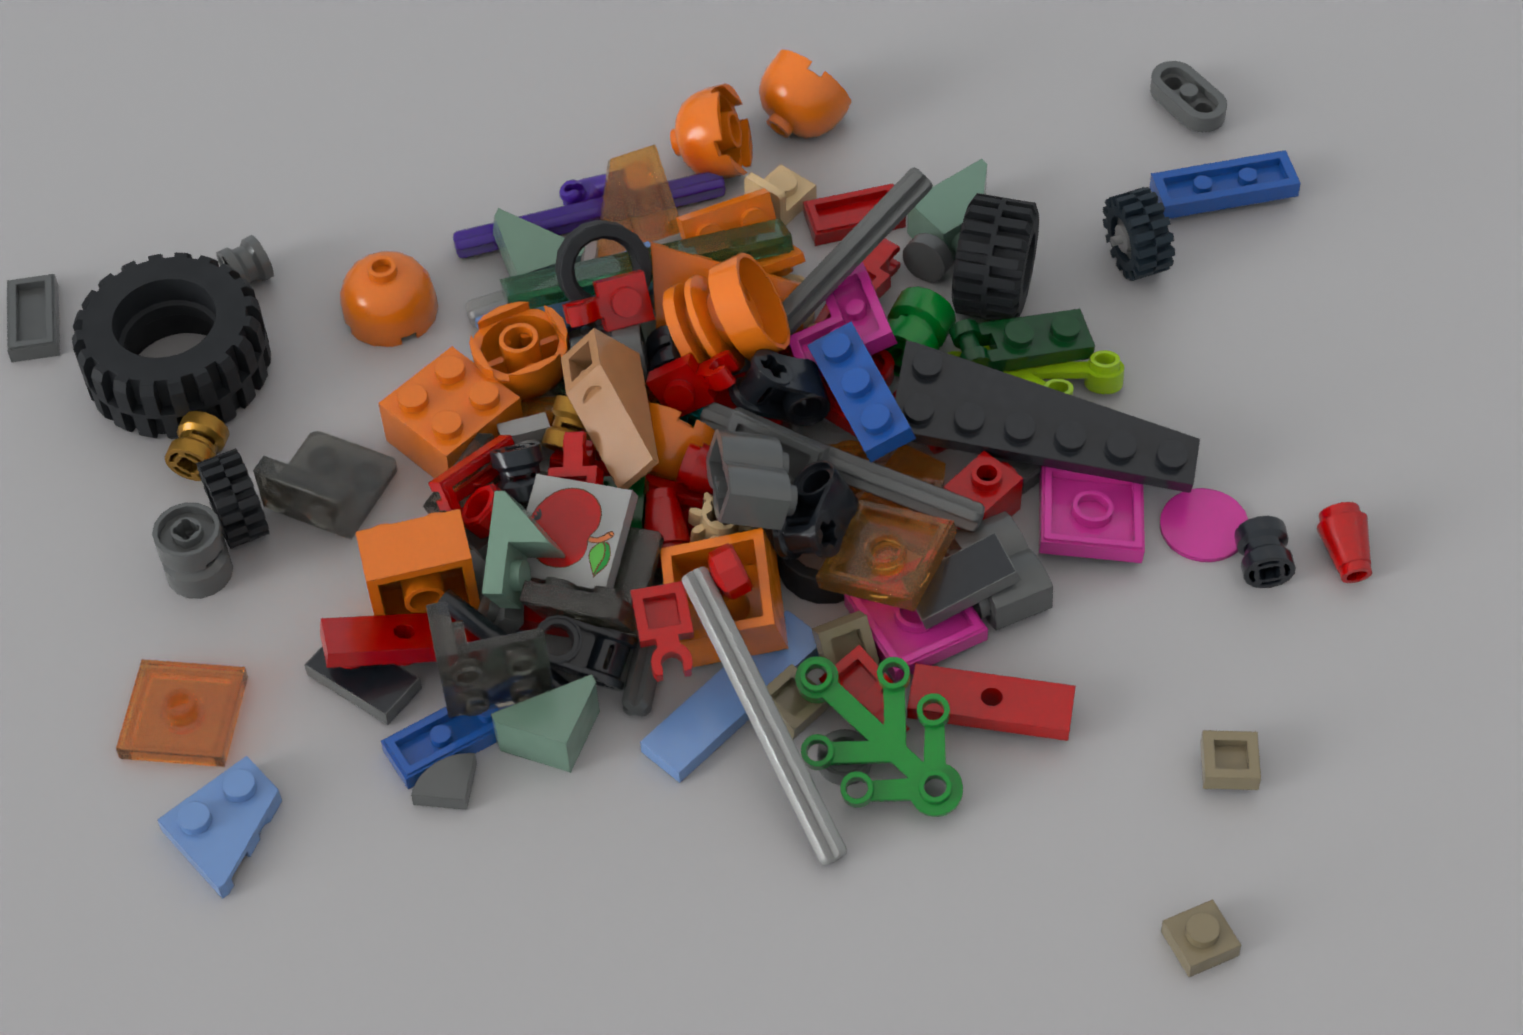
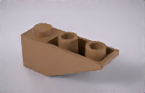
(612, 403)

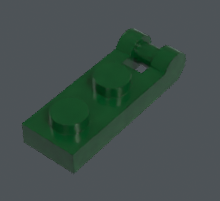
(1024, 340)

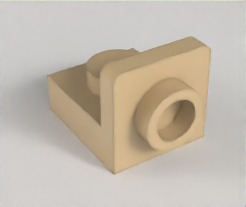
(786, 190)

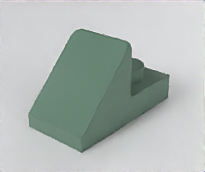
(512, 540)

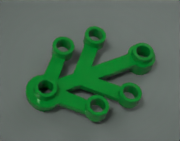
(884, 742)

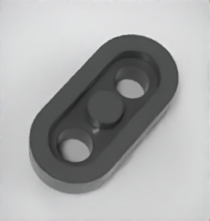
(1188, 96)

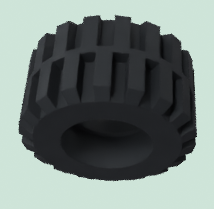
(995, 257)

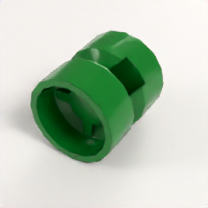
(921, 318)

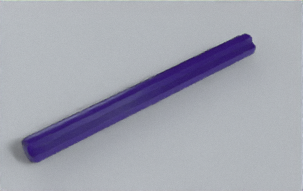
(566, 218)

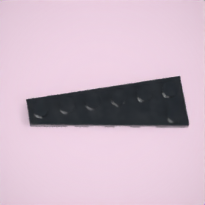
(986, 410)

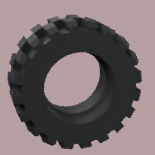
(161, 301)

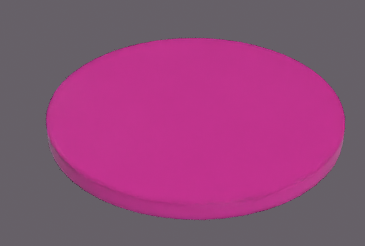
(1202, 524)

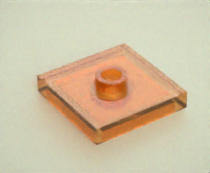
(887, 555)
(182, 713)

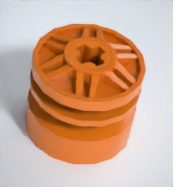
(727, 311)

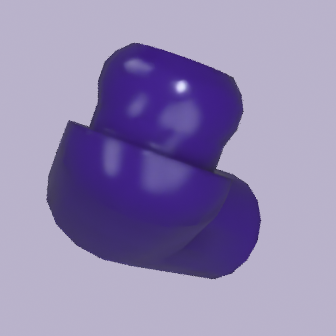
(583, 189)

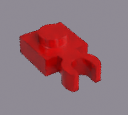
(663, 621)

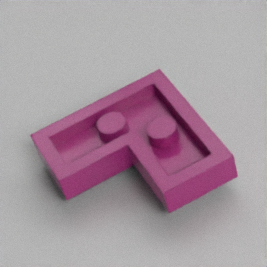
(855, 303)

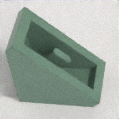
(526, 245)
(550, 725)

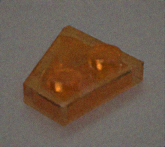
(637, 198)

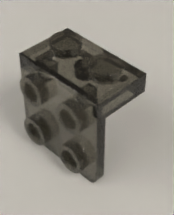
(326, 483)

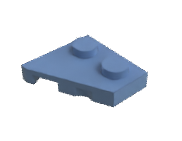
(223, 822)

